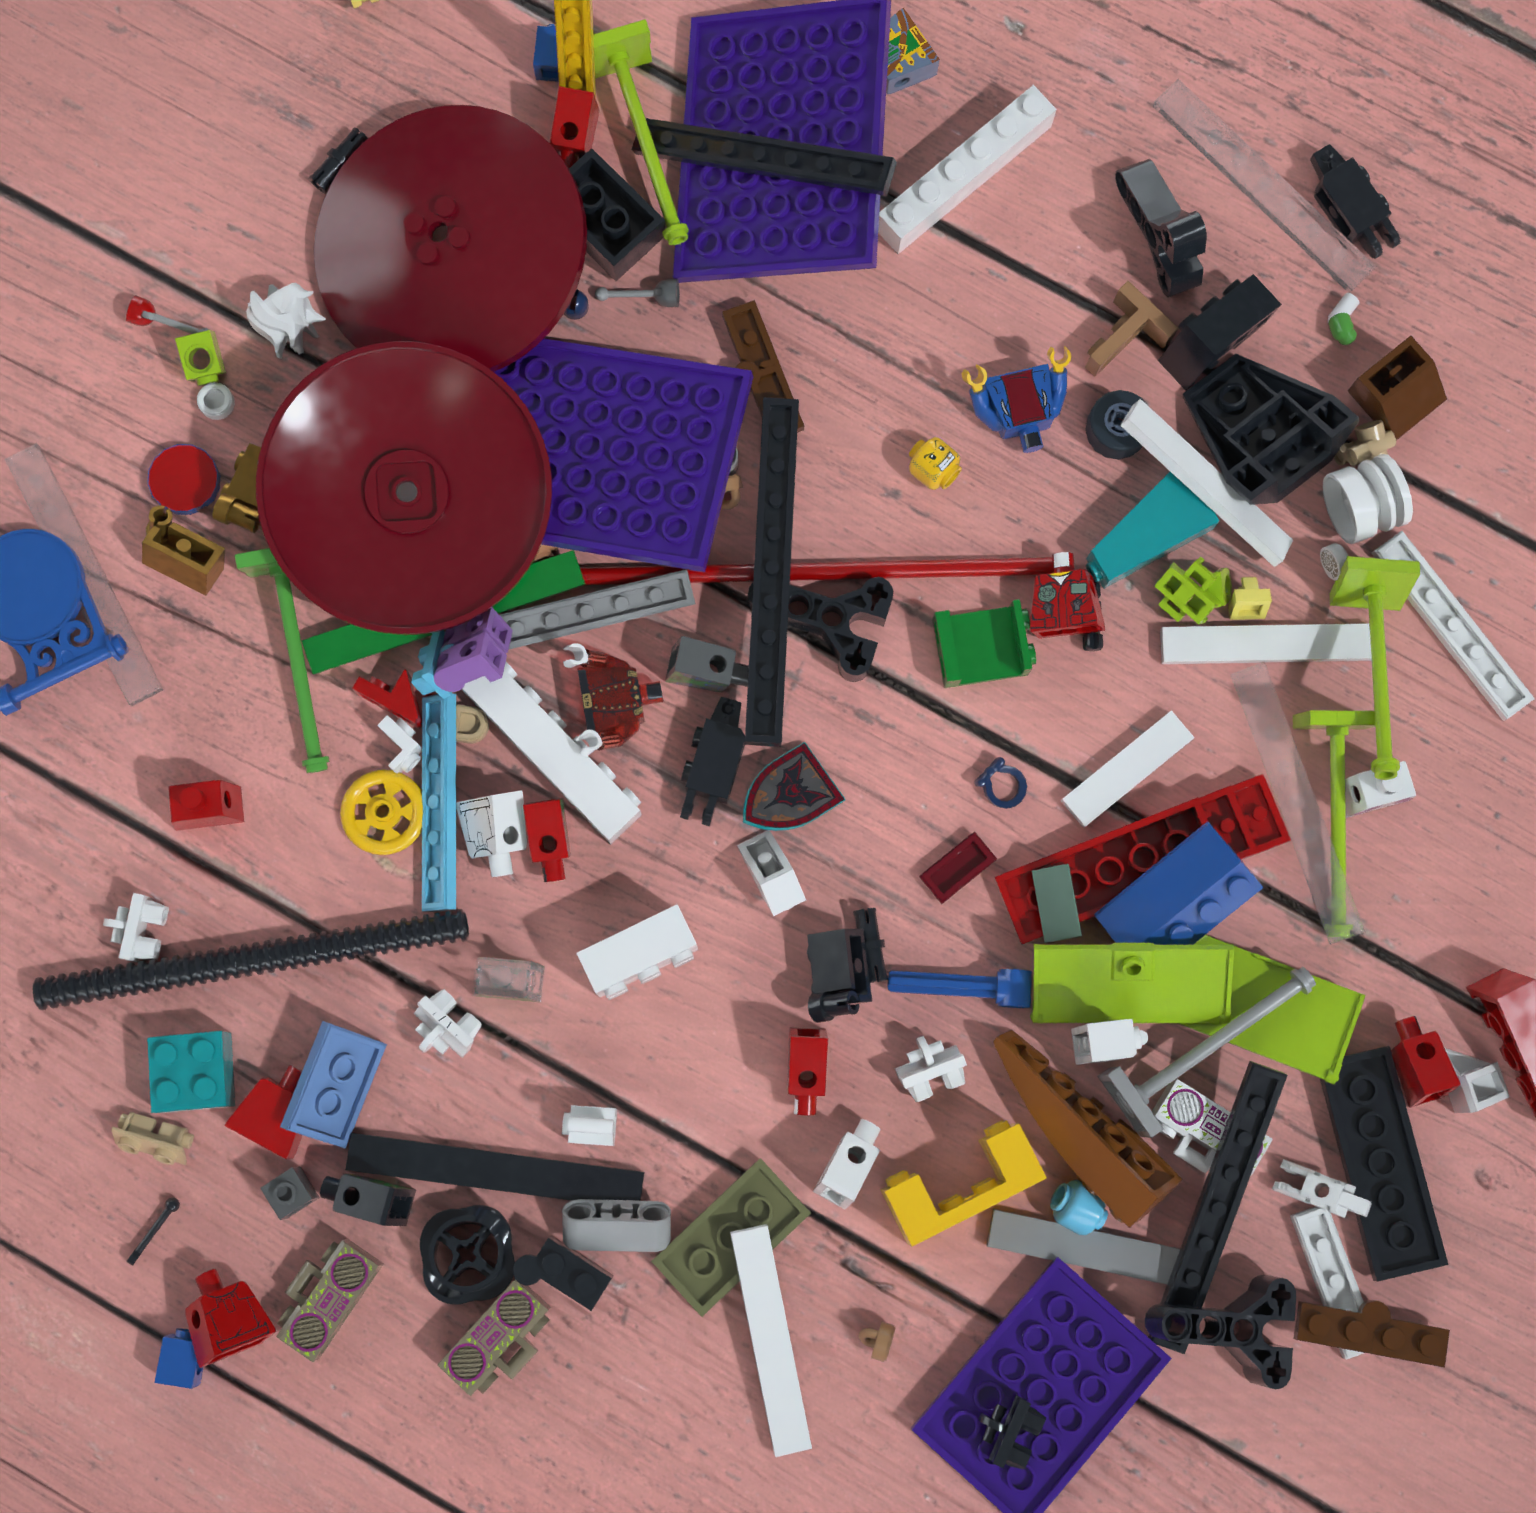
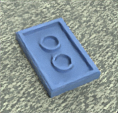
(333, 1085)

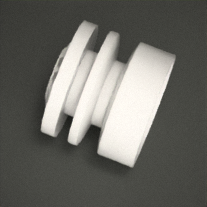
(1367, 498)

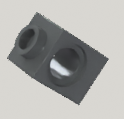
(289, 1192)

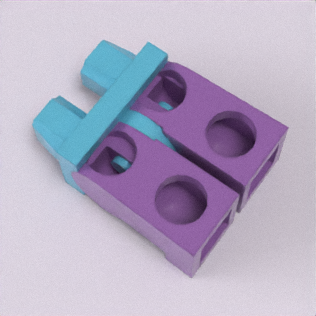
(463, 655)

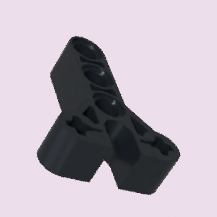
(1171, 233)
(850, 607)
(1251, 1312)

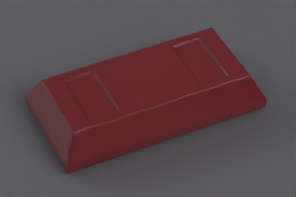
(958, 867)

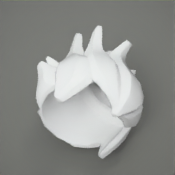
(283, 316)

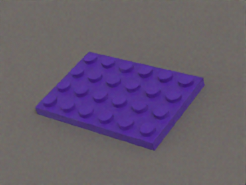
(1072, 1363)

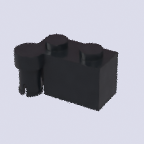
(838, 973)
(564, 1271)

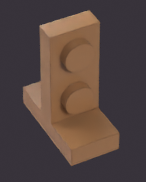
(1138, 317)

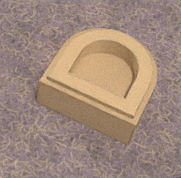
(470, 724)

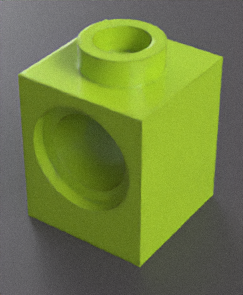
(189, 345)

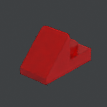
(400, 702)

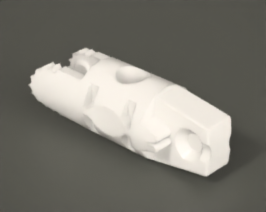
(1340, 1195)

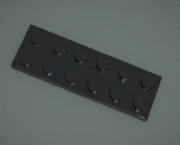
(1384, 1166)

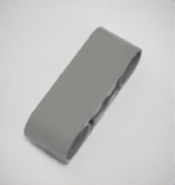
(616, 1225)

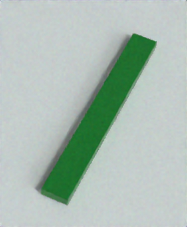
(355, 643)

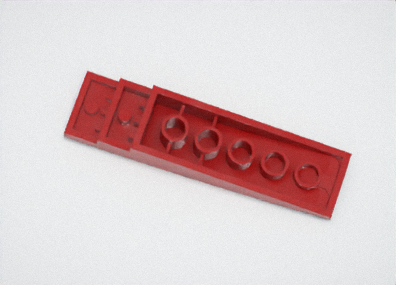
(1109, 863)

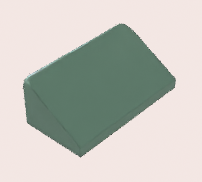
(1056, 903)

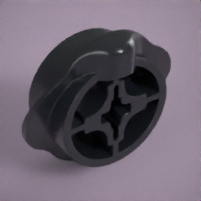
(437, 1231)

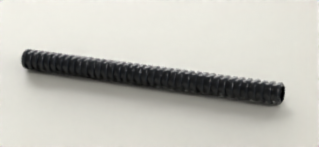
(249, 959)

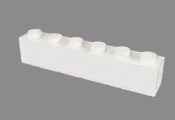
(965, 169)
(555, 754)

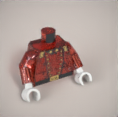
(610, 698)

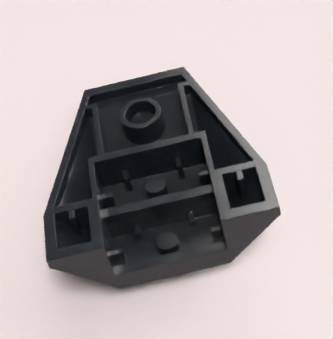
(1267, 427)

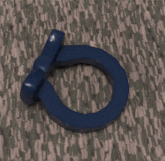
(998, 766)

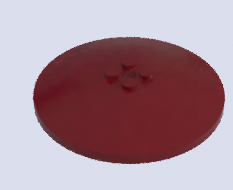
(508, 248)
(391, 420)

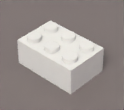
(638, 953)

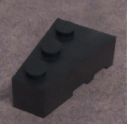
(1218, 329)

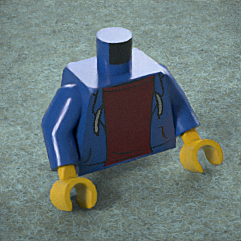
(1021, 400)

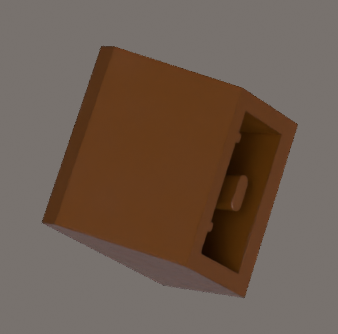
(1400, 388)

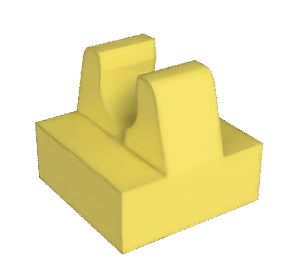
(1249, 601)

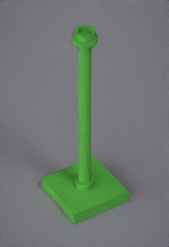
(263, 563)

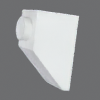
(771, 872)

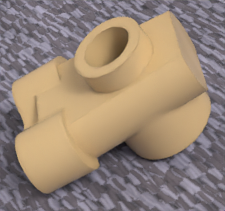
(1370, 442)

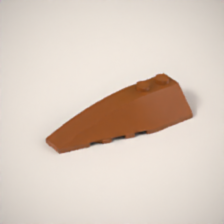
(1102, 1153)

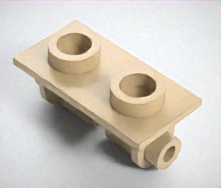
(138, 1135)

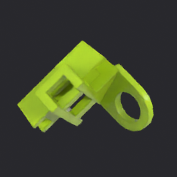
(1213, 593)

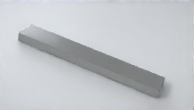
(599, 608)
(1093, 1251)

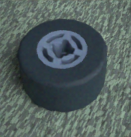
(1105, 428)

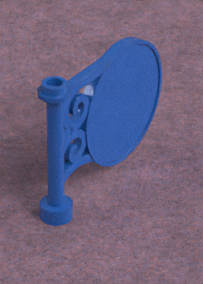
(39, 601)

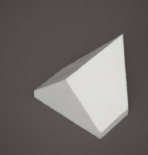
(1480, 1083)

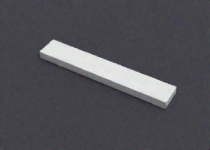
(1206, 482)
(1459, 632)
(1265, 643)
(771, 1340)

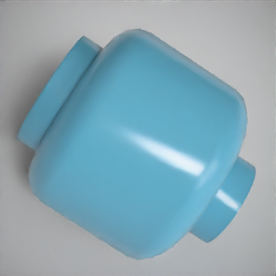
(1078, 1208)

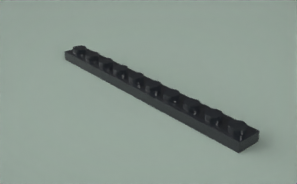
(772, 573)

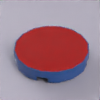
(184, 479)

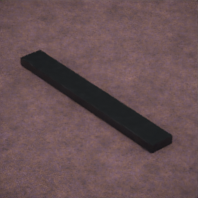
(771, 157)
(491, 1170)
(1222, 1191)

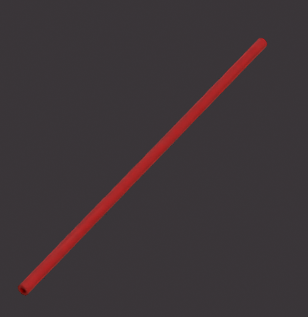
(833, 570)

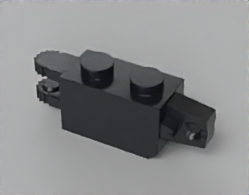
(1352, 201)
(715, 760)

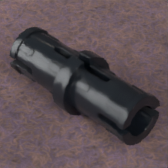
(336, 158)
(872, 942)

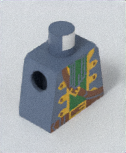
(909, 54)

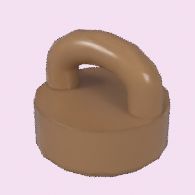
(733, 485)
(879, 1340)

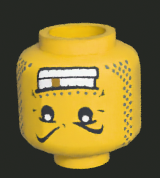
(934, 463)

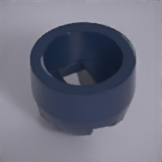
(581, 306)

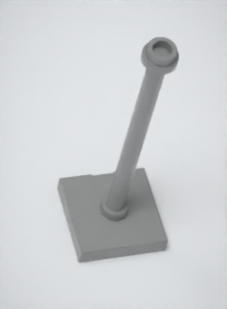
(1134, 1099)

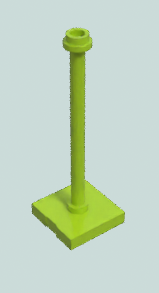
(616, 53)
(1379, 587)
(1337, 727)

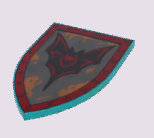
(790, 792)

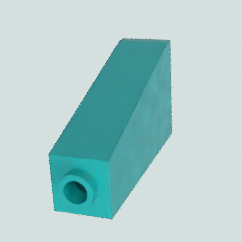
(1152, 529)

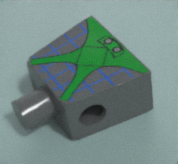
(691, 666)

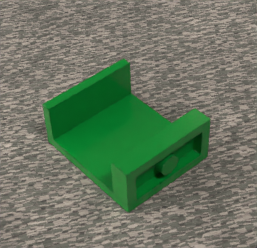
(983, 645)

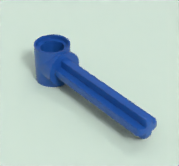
(1009, 988)

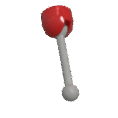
(142, 313)

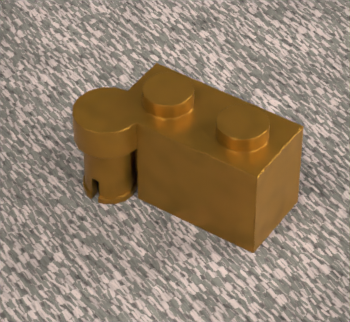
(238, 498)
(181, 552)

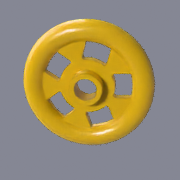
(359, 794)

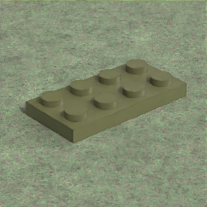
(702, 1255)

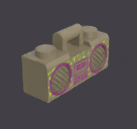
(341, 1285)
(480, 1349)

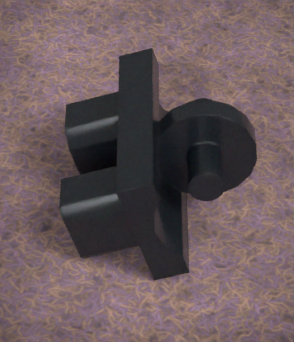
(1019, 1416)

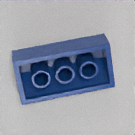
(1181, 894)

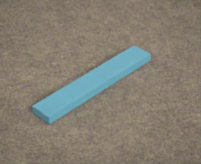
(438, 803)

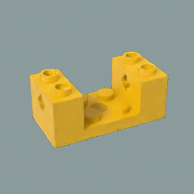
(1011, 1162)

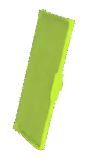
(1132, 983)
(1302, 1032)

